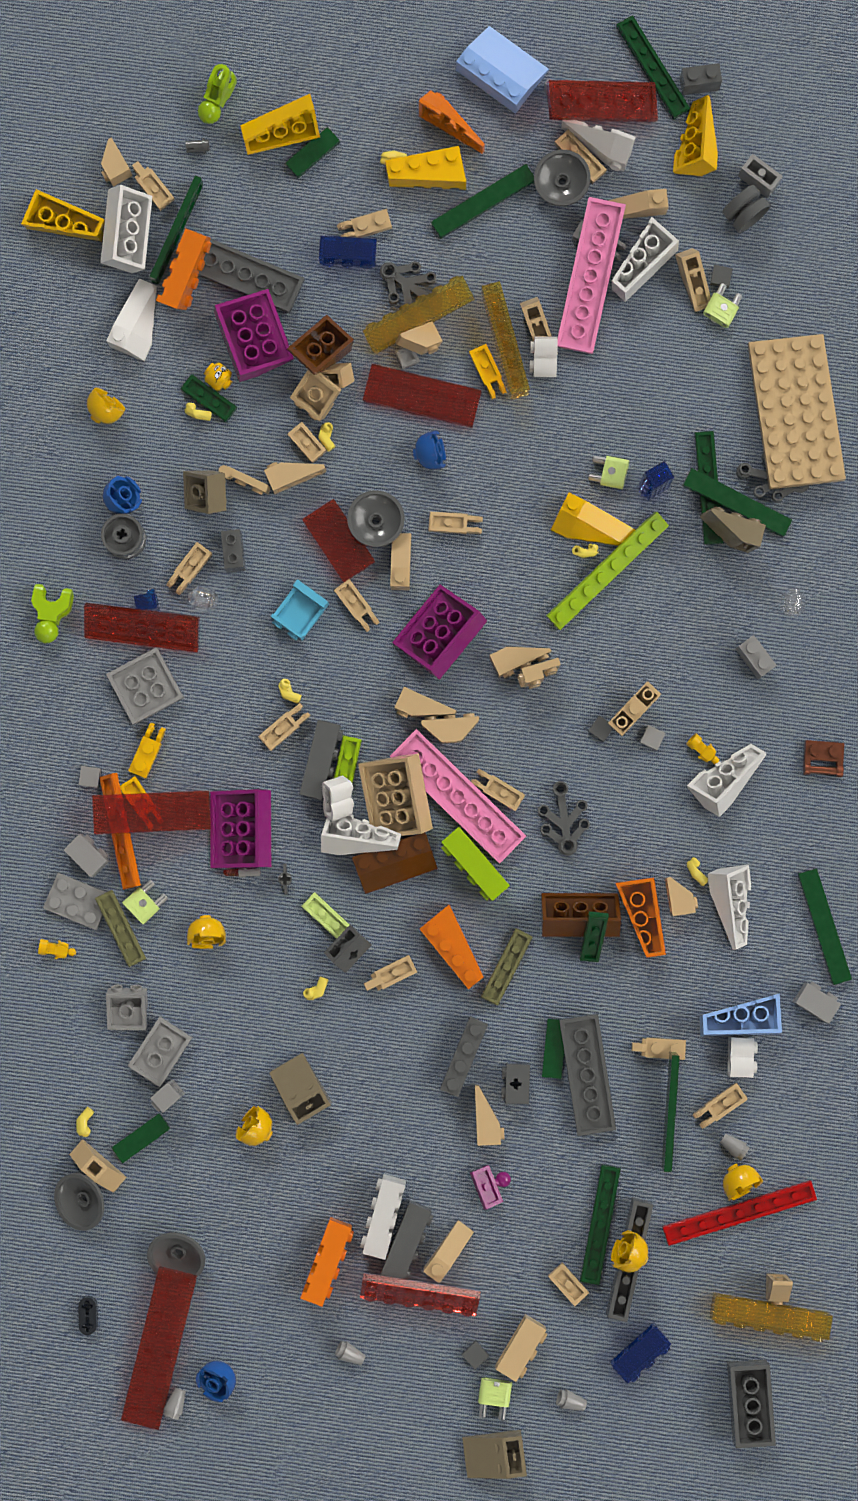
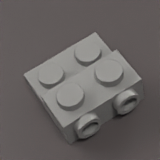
(126, 1008)

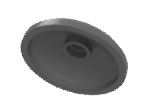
(562, 166)
(373, 506)
(79, 1201)
(177, 1253)

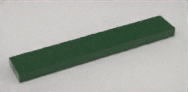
(653, 67)
(483, 201)
(176, 230)
(707, 465)
(736, 502)
(824, 926)
(670, 1111)
(600, 1224)

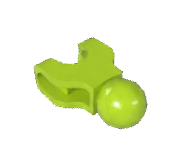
(216, 94)
(50, 612)

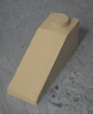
(644, 203)
(694, 278)
(535, 318)
(286, 475)
(401, 562)
(416, 705)
(486, 1121)
(448, 1251)

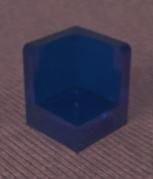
(147, 601)

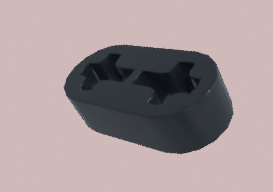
(93, 1315)

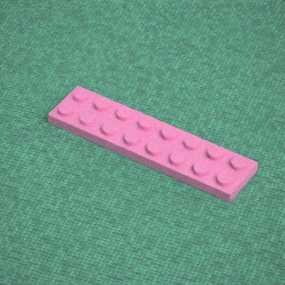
(590, 275)
(462, 799)

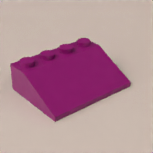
(253, 334)
(440, 631)
(240, 829)

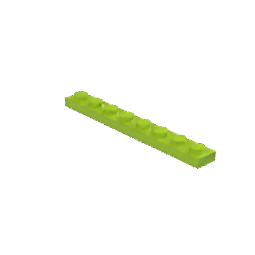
(607, 570)

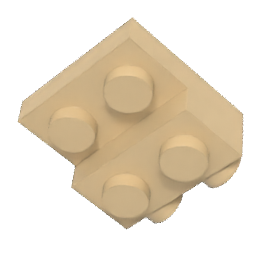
(315, 395)
(533, 675)

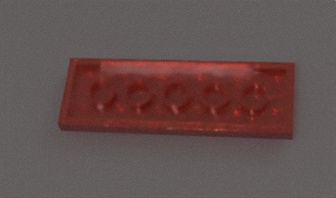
(602, 100)
(422, 395)
(141, 627)
(151, 812)
(420, 1294)

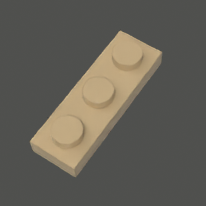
(568, 141)

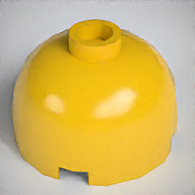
(103, 407)
(205, 932)
(255, 1128)
(740, 1181)
(629, 1252)

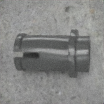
(197, 146)

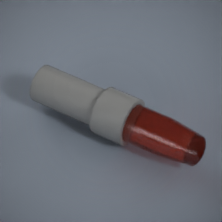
(242, 872)

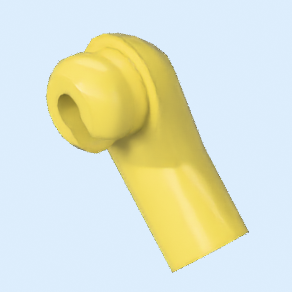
(391, 155)
(197, 414)
(325, 434)
(584, 553)
(287, 693)
(696, 873)
(316, 991)
(81, 1122)

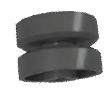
(746, 209)
(128, 546)

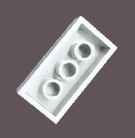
(126, 229)

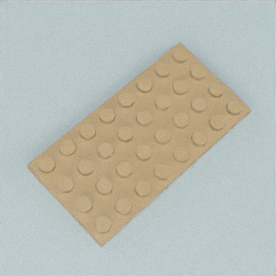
(796, 411)

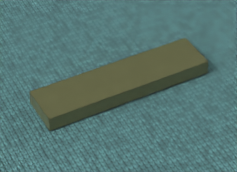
(120, 928)
(506, 966)

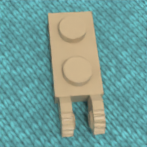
(367, 224)
(243, 479)
(453, 523)
(190, 567)
(355, 603)
(282, 728)
(500, 790)
(721, 1104)

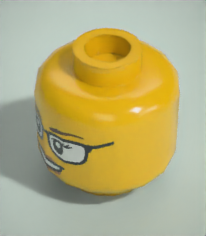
(218, 376)

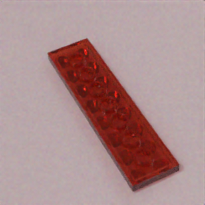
(159, 1347)

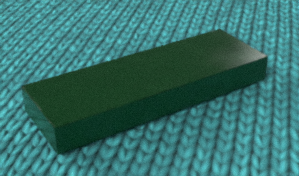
(312, 152)
(208, 398)
(593, 936)
(553, 1050)
(141, 1138)

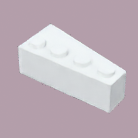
(645, 259)
(383, 1217)

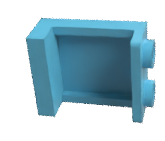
(299, 611)

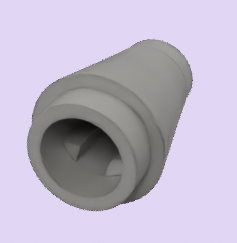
(734, 1146)
(348, 1353)
(570, 1401)
(175, 1404)

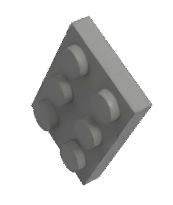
(74, 901)
(160, 1051)

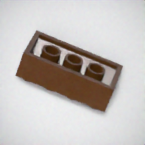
(390, 867)
(568, 913)

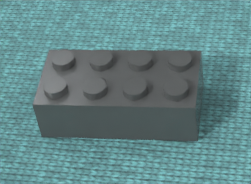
(751, 1403)

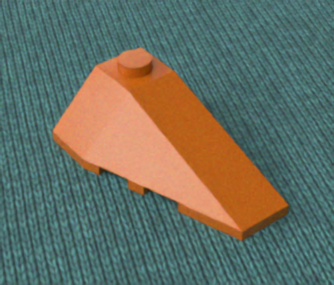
(440, 113)

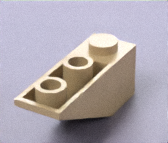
(513, 658)

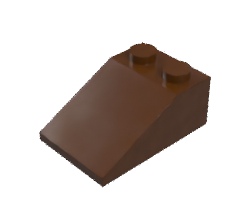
(322, 345)

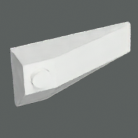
(610, 147)
(135, 323)
(723, 783)
(356, 836)
(729, 893)

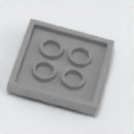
(145, 686)

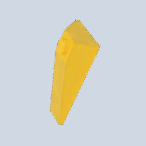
(698, 147)
(589, 523)

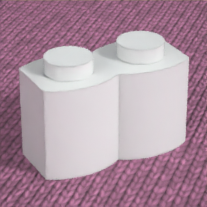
(545, 356)
(337, 798)
(741, 1057)

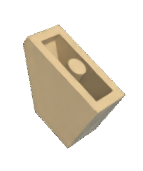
(114, 165)
(420, 339)
(340, 374)
(679, 898)
(778, 1288)

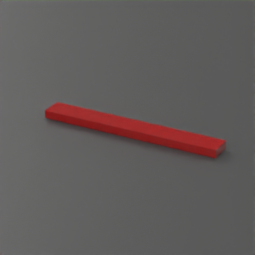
(739, 1212)

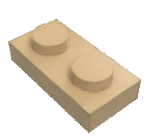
(307, 442)
(568, 1284)

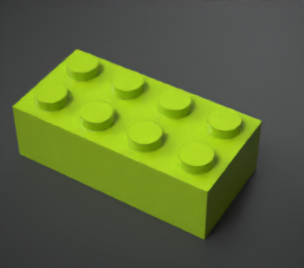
(476, 865)

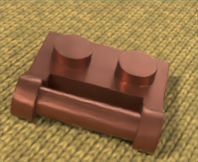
(823, 752)

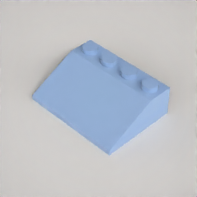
(501, 69)

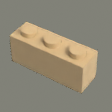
(521, 1348)

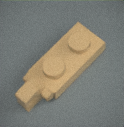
(153, 186)
(391, 974)
(660, 1047)

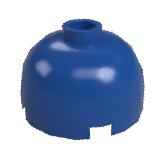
(430, 451)
(121, 495)
(216, 1380)

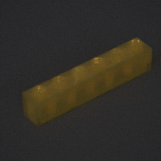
(425, 309)
(505, 340)
(764, 1315)

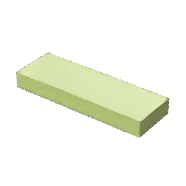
(325, 915)

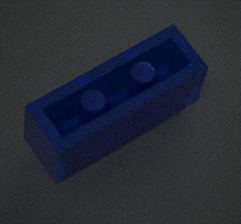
(348, 251)
(656, 481)
(641, 1353)

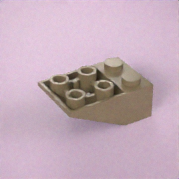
(734, 530)
(300, 1088)
(495, 1455)

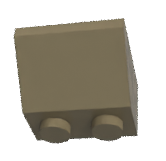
(204, 491)

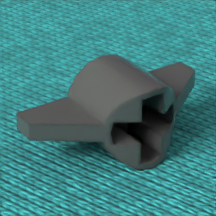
(285, 879)

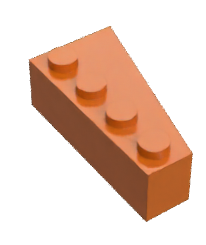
(185, 270)
(643, 909)
(451, 944)
(326, 1262)

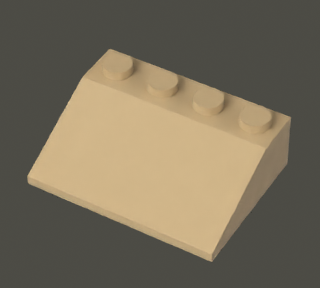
(396, 794)

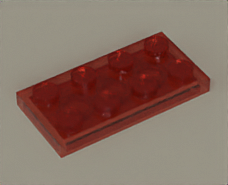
(332, 534)

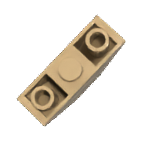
(634, 708)
(450, 728)
(97, 1167)

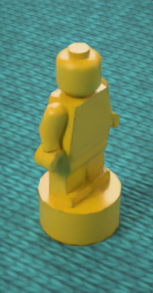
(706, 752)
(60, 950)

